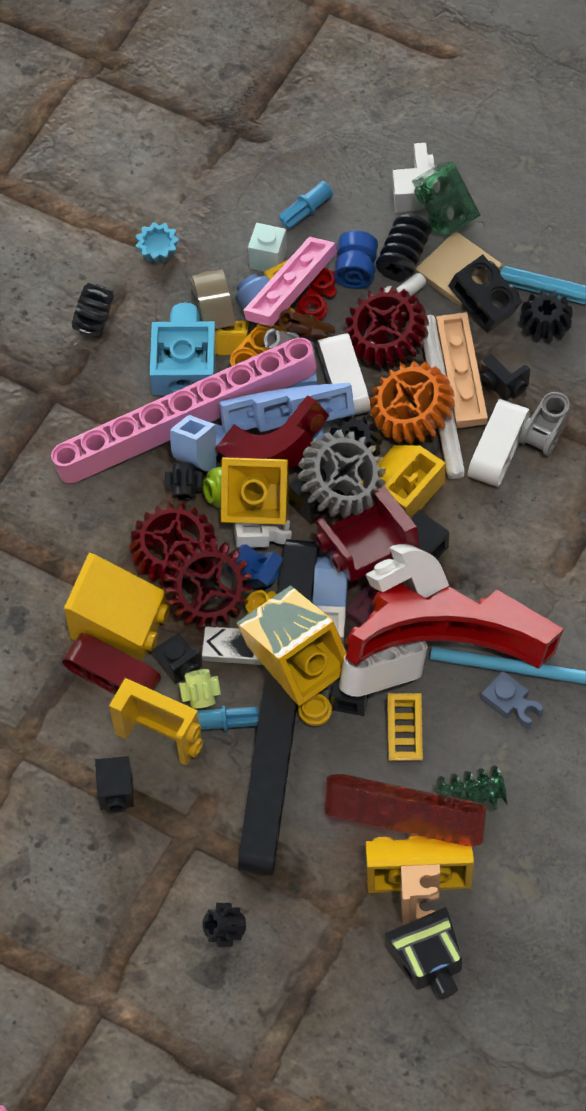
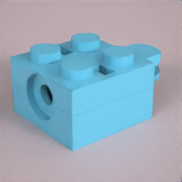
(181, 350)

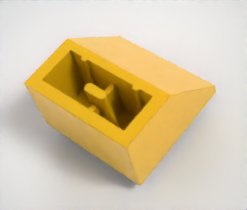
(412, 476)

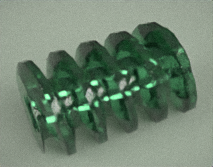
(478, 790)

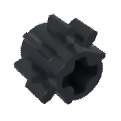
(184, 481)
(224, 924)

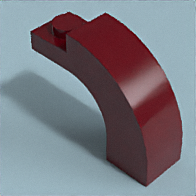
(284, 443)

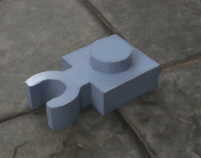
(510, 697)

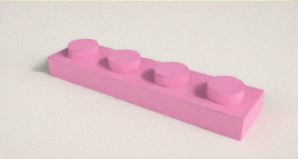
(290, 281)

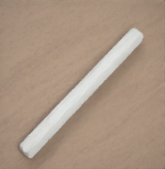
(448, 436)

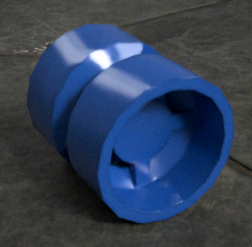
(356, 259)

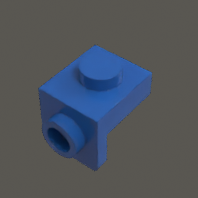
(261, 566)

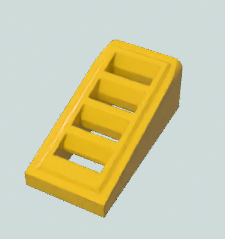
(404, 700)

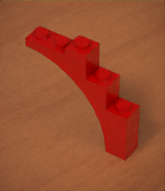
(493, 622)

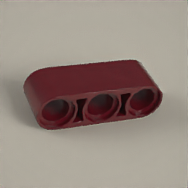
(107, 665)

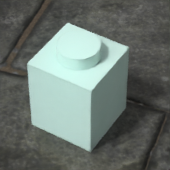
(267, 247)

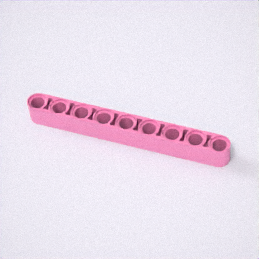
(152, 423)

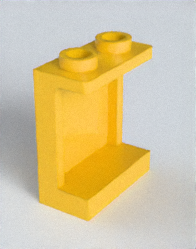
(158, 713)

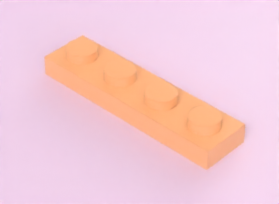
(462, 369)

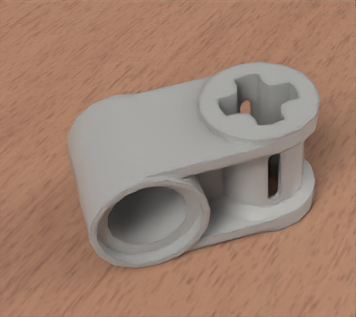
(545, 428)

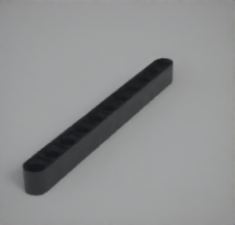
(274, 736)

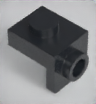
(499, 379)

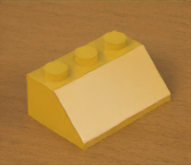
(387, 856)

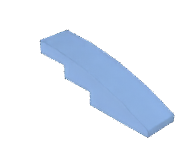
(274, 407)

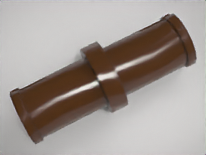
(305, 325)

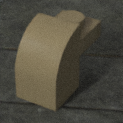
(213, 298)

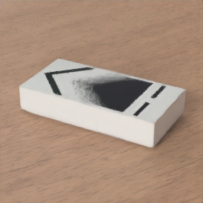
(227, 646)

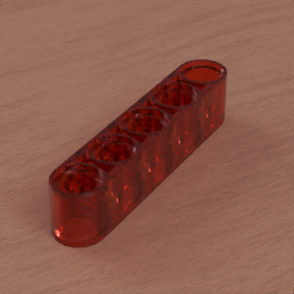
(405, 809)

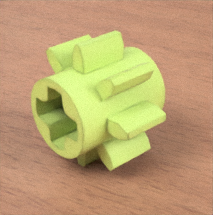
(200, 688)

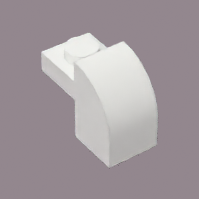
(402, 185)
(412, 567)

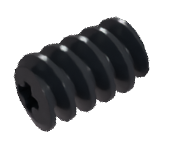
(403, 247)

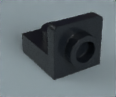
(177, 658)

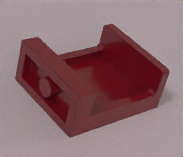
(365, 539)

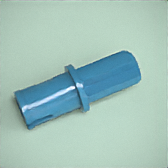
(306, 205)
(228, 718)

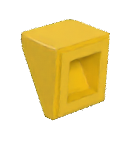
(231, 337)

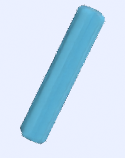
(537, 282)

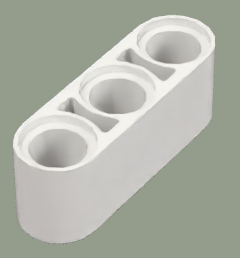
(342, 367)
(498, 443)
(384, 669)

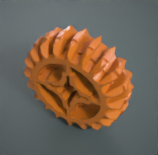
(398, 416)

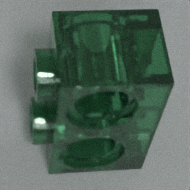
(451, 193)

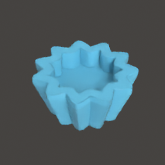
(157, 243)

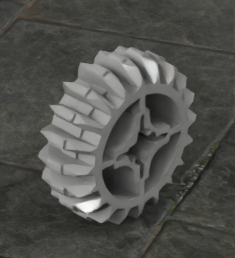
(333, 463)

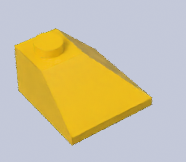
(254, 491)

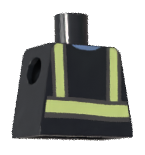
(427, 952)

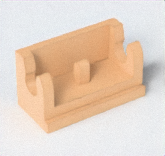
(418, 885)

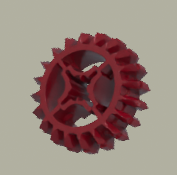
(392, 311)
(160, 534)
(200, 597)

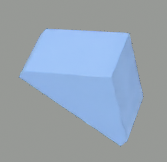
(329, 585)

